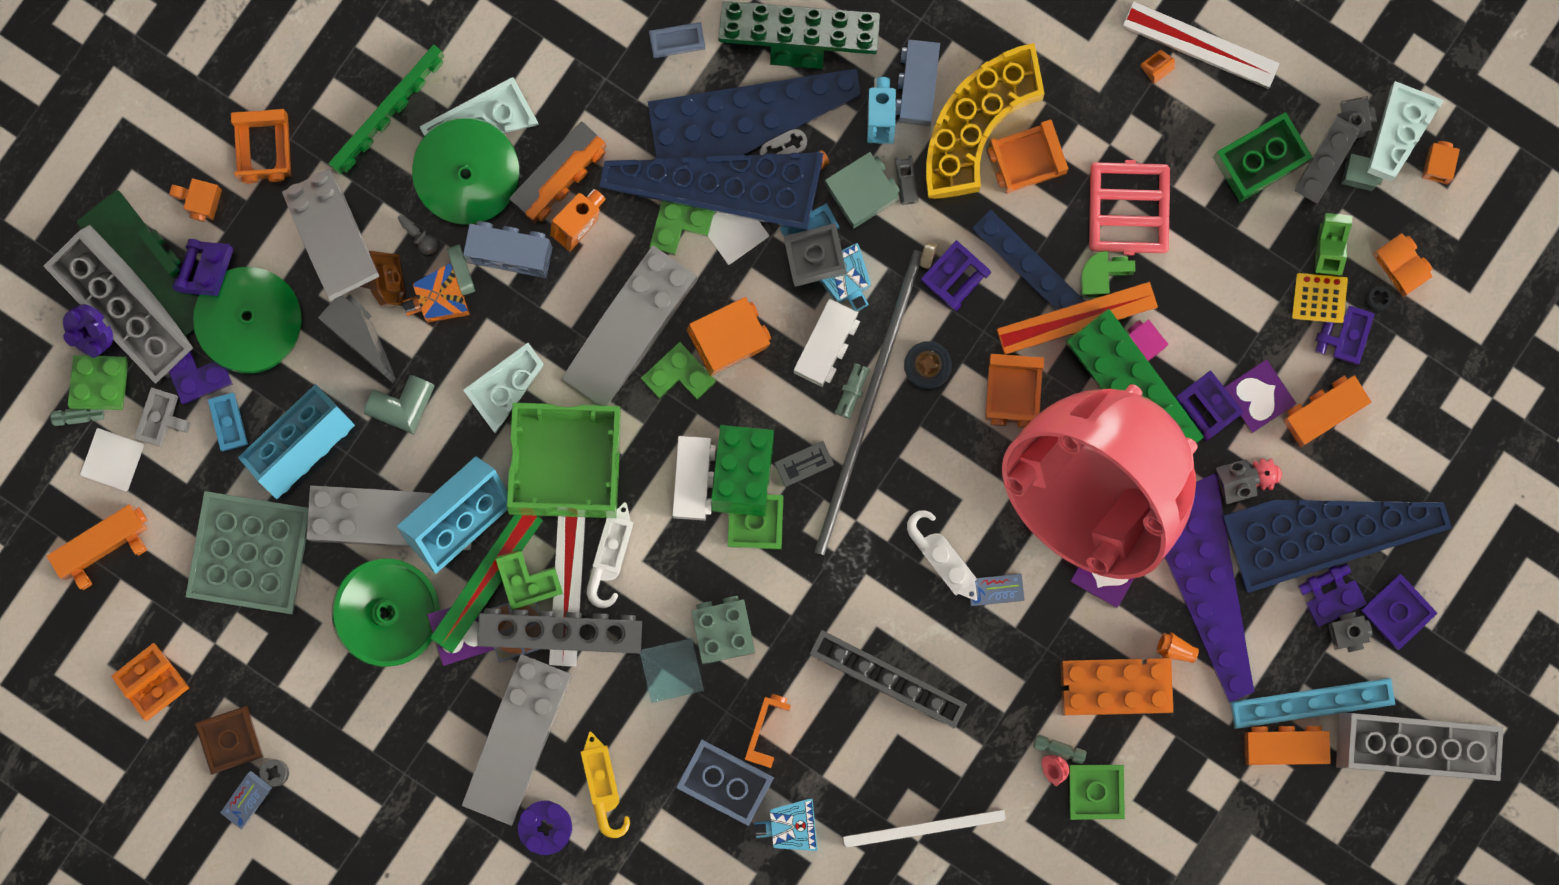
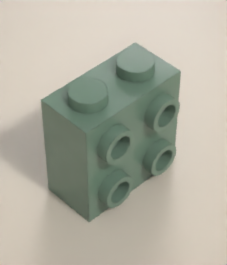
(862, 189)
(722, 630)

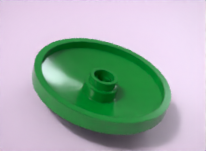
(471, 146)
(254, 343)
(407, 600)

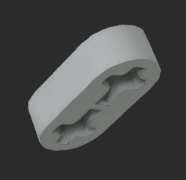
(784, 139)

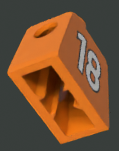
(571, 225)

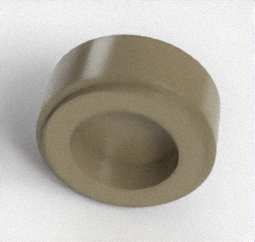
(928, 255)

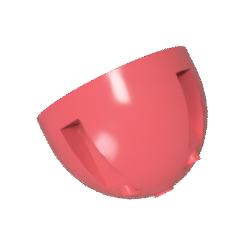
(1103, 481)

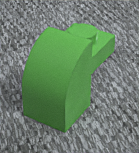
(1332, 244)
(1096, 273)

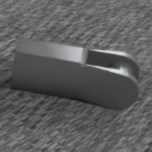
(906, 184)

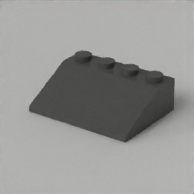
(352, 325)

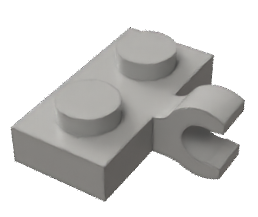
(158, 417)

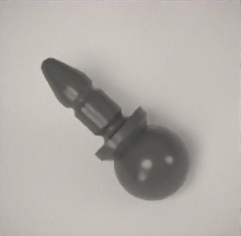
(426, 243)

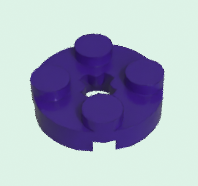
(91, 340)
(531, 820)

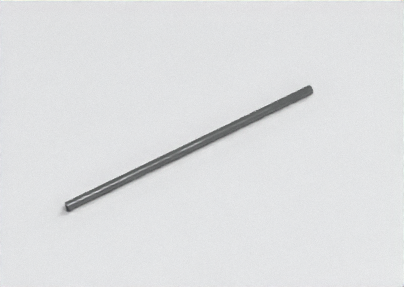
(868, 403)

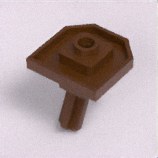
(389, 286)

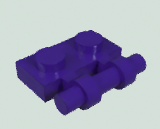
(1352, 336)
(1336, 602)

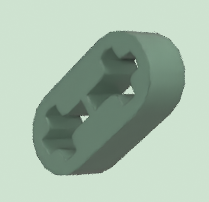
(461, 269)

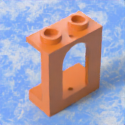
(241, 123)

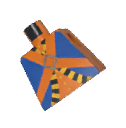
(437, 296)

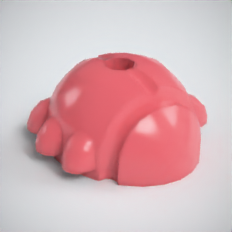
(1274, 476)
(1055, 769)

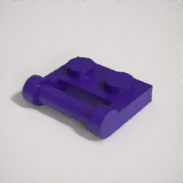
(210, 269)
(949, 269)
(1215, 399)

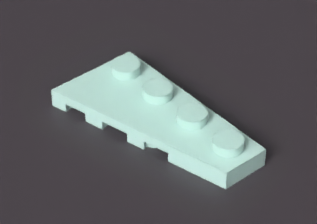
(501, 106)
(1401, 127)

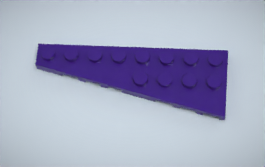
(1207, 584)

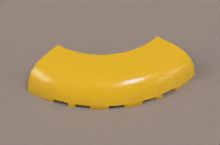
(973, 114)

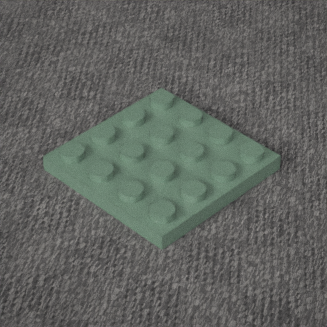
(248, 553)

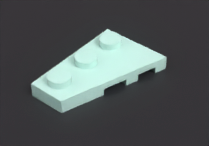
(504, 385)

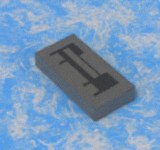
(804, 464)

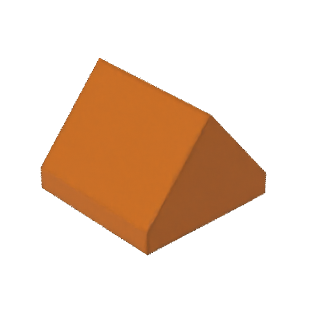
(1158, 66)

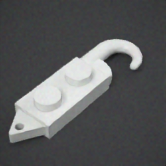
(610, 555)
(943, 558)

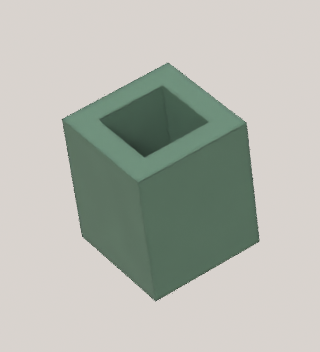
(1356, 173)

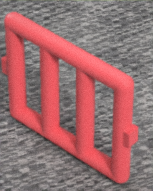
(1161, 195)

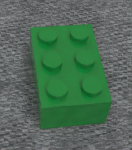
(1262, 157)
(742, 470)

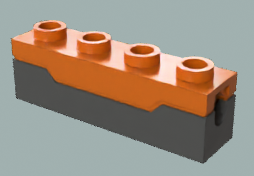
(558, 172)

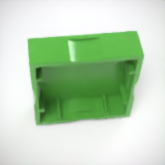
(564, 460)

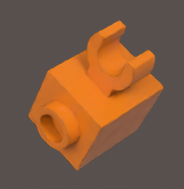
(200, 199)

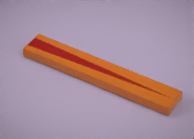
(1075, 317)

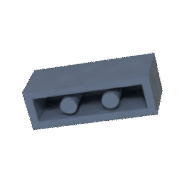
(918, 82)

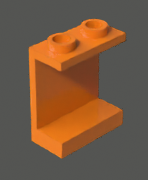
(756, 757)

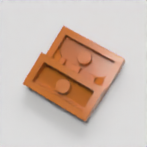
(150, 682)

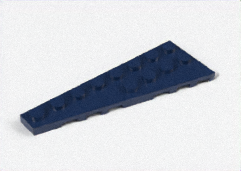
(753, 187)

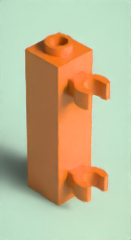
(98, 542)

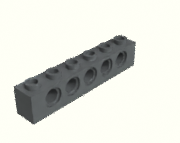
(627, 643)
(888, 679)

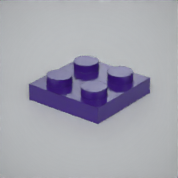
(1398, 612)

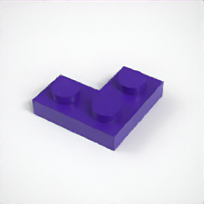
(197, 382)

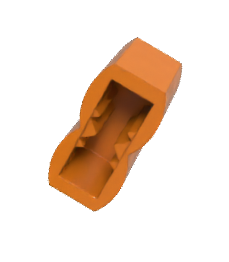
(1403, 264)

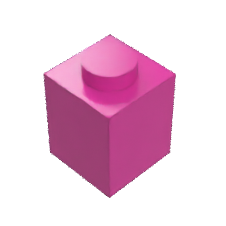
(1147, 339)

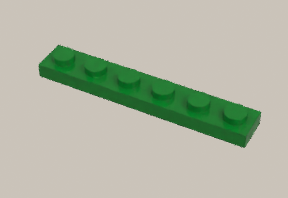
(394, 102)

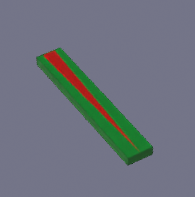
(483, 582)

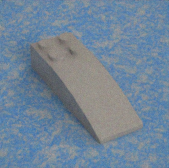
(330, 234)
(137, 319)
(629, 326)
(360, 515)
(516, 739)
(1419, 746)

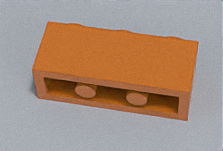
(1326, 410)
(1287, 746)

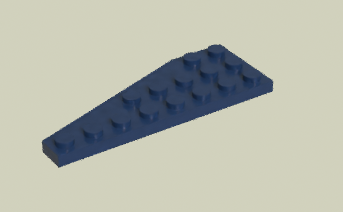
(745, 116)
(1305, 536)

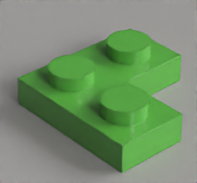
(674, 219)
(675, 367)
(525, 588)

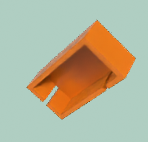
(1117, 687)

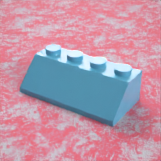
(296, 441)
(455, 514)

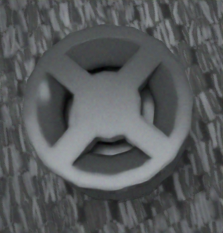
(279, 773)

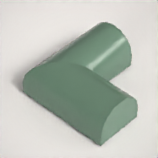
(402, 412)

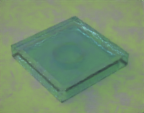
(671, 670)

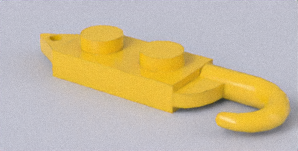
(602, 785)

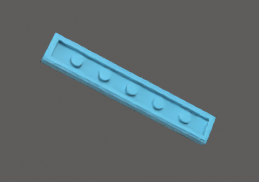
(1312, 703)

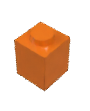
(1441, 162)

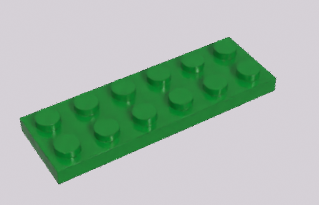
(1117, 362)

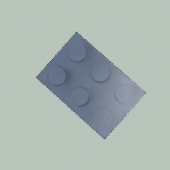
(508, 249)
(725, 782)

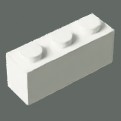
(827, 343)
(693, 478)

